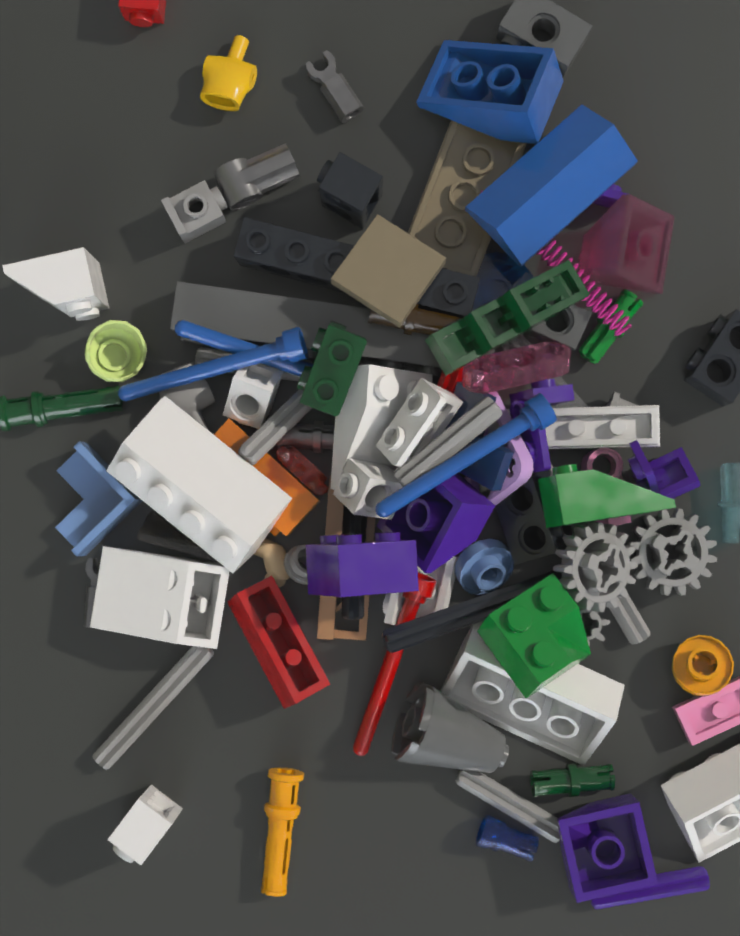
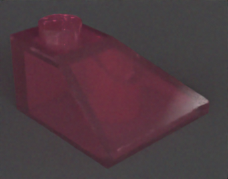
(628, 246)

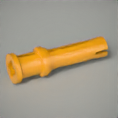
(281, 811)

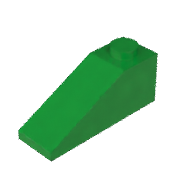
(593, 496)

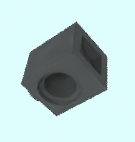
(575, 324)

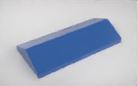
(552, 184)

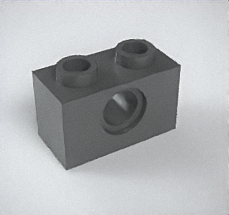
(566, 29)

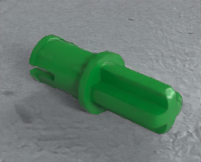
(601, 337)

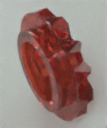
(303, 469)

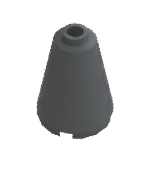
(446, 734)

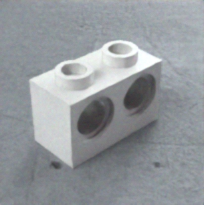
(144, 825)

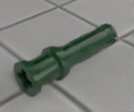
(40, 408)

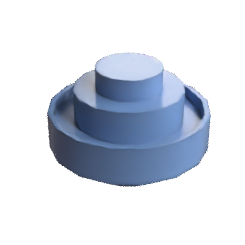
(484, 566)

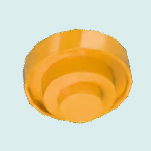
(702, 665)

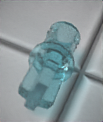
(730, 502)

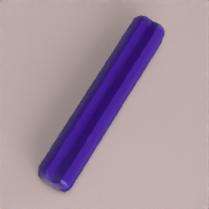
(669, 885)

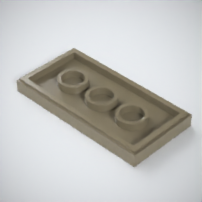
(463, 168)

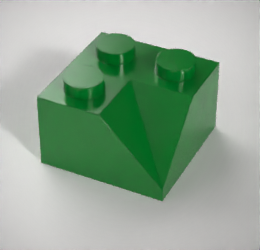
(537, 635)

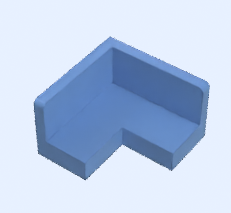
(104, 501)

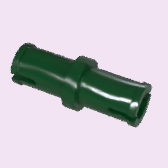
(572, 780)

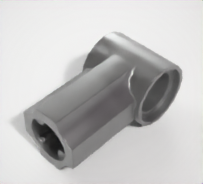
(247, 180)

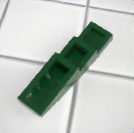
(507, 317)

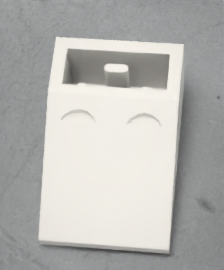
(160, 597)

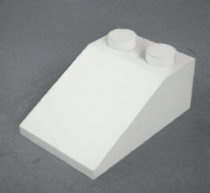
(366, 413)

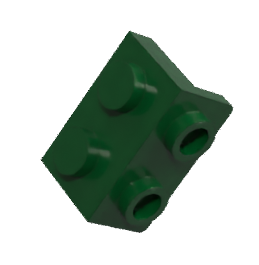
(333, 370)

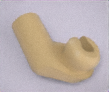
(273, 557)

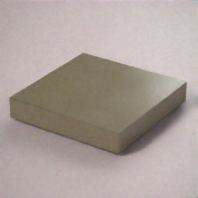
(388, 270)

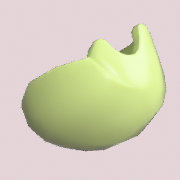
(115, 351)

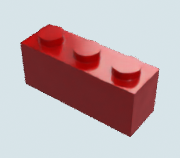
(278, 642)

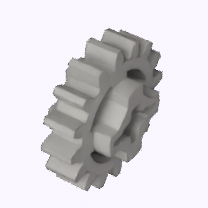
(687, 561)
(596, 566)

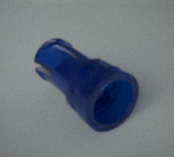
(497, 836)

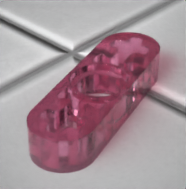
(516, 367)

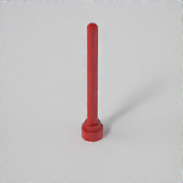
(389, 666)

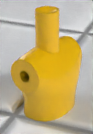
(228, 77)

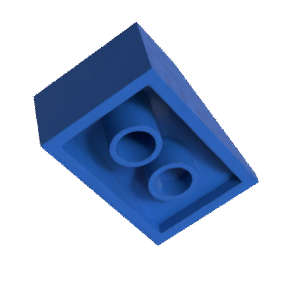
(494, 88)

